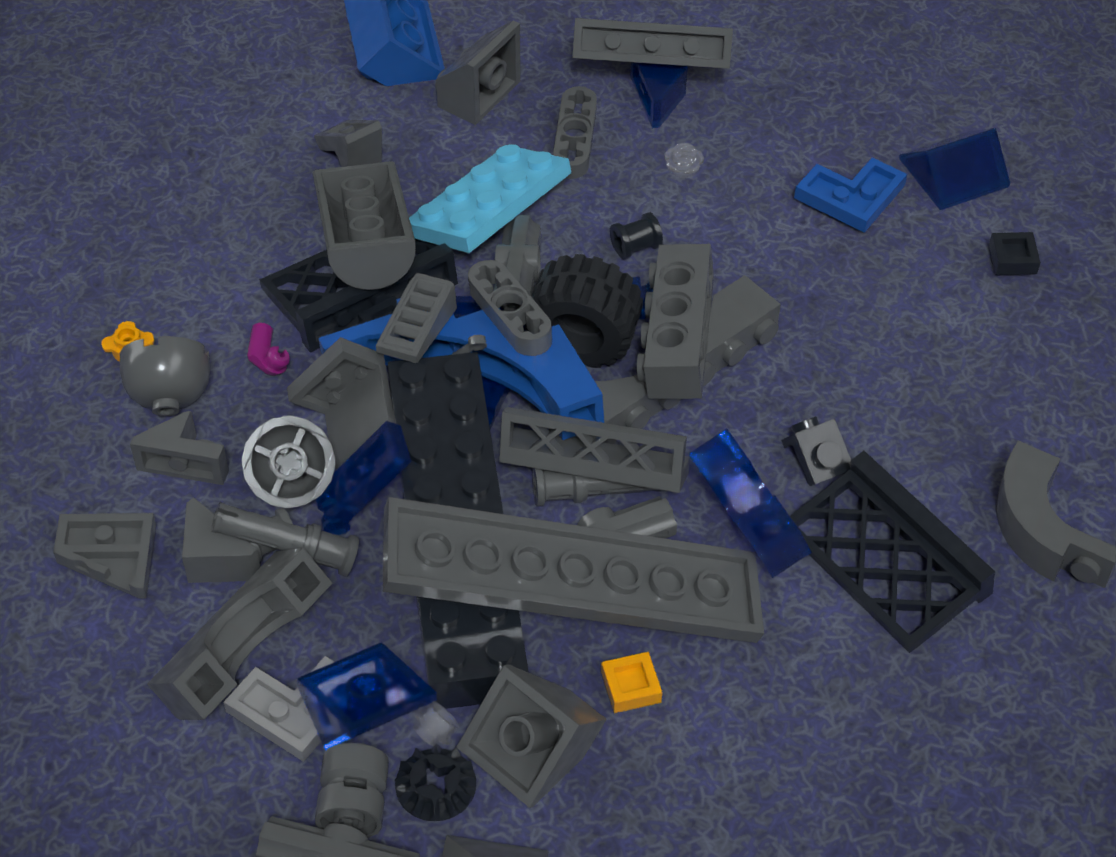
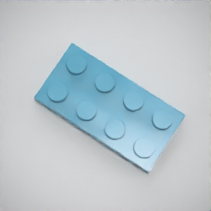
(488, 197)

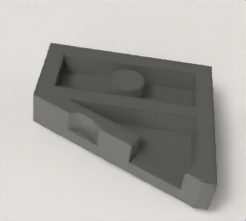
(108, 548)

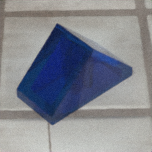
(659, 88)

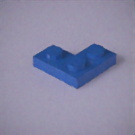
(852, 201)

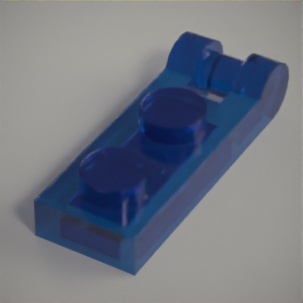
(363, 477)

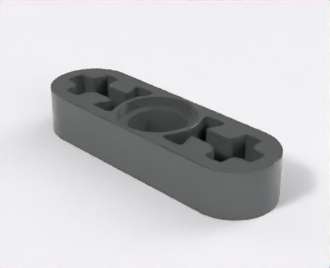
(570, 120)
(510, 323)

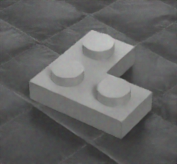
(275, 712)

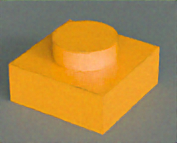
(631, 682)

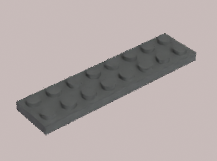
(570, 571)

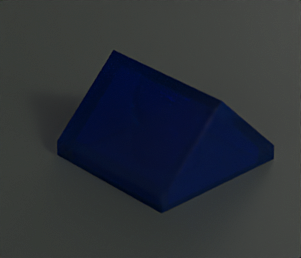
(959, 167)
(362, 694)

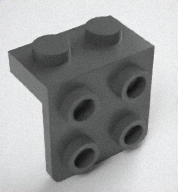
(352, 392)

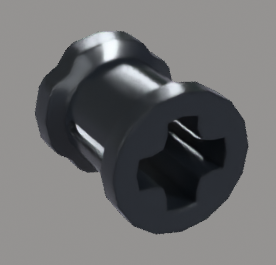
(636, 235)

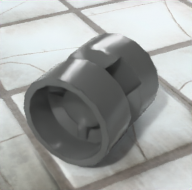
(353, 787)

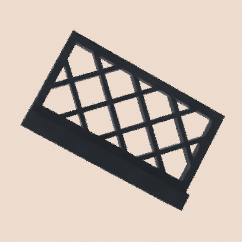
(339, 310)
(922, 534)

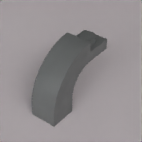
(1037, 531)

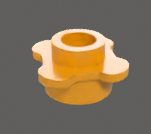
(124, 335)

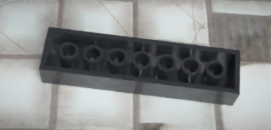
(454, 465)

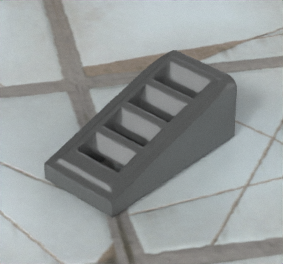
(421, 294)

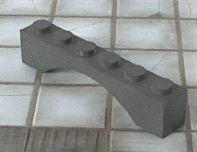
(738, 322)

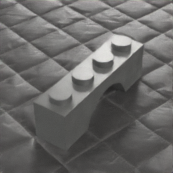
(207, 664)

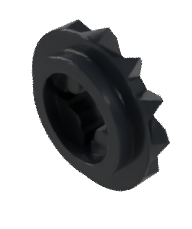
(428, 801)

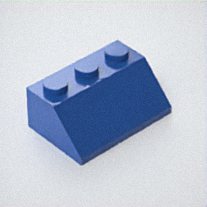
(394, 40)

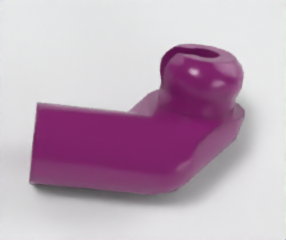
(262, 354)

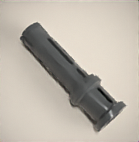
(562, 486)
(322, 546)

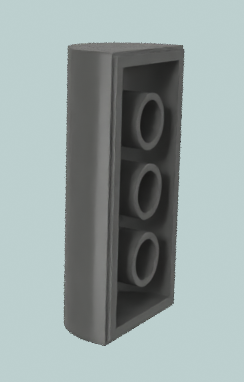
(365, 224)

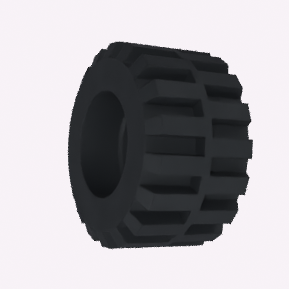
(592, 306)

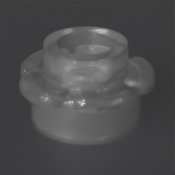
(683, 160)
(435, 724)

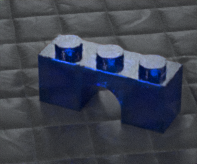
(750, 503)

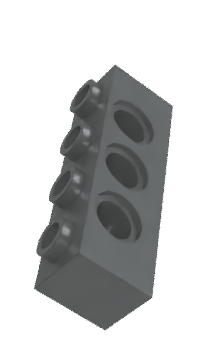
(677, 322)

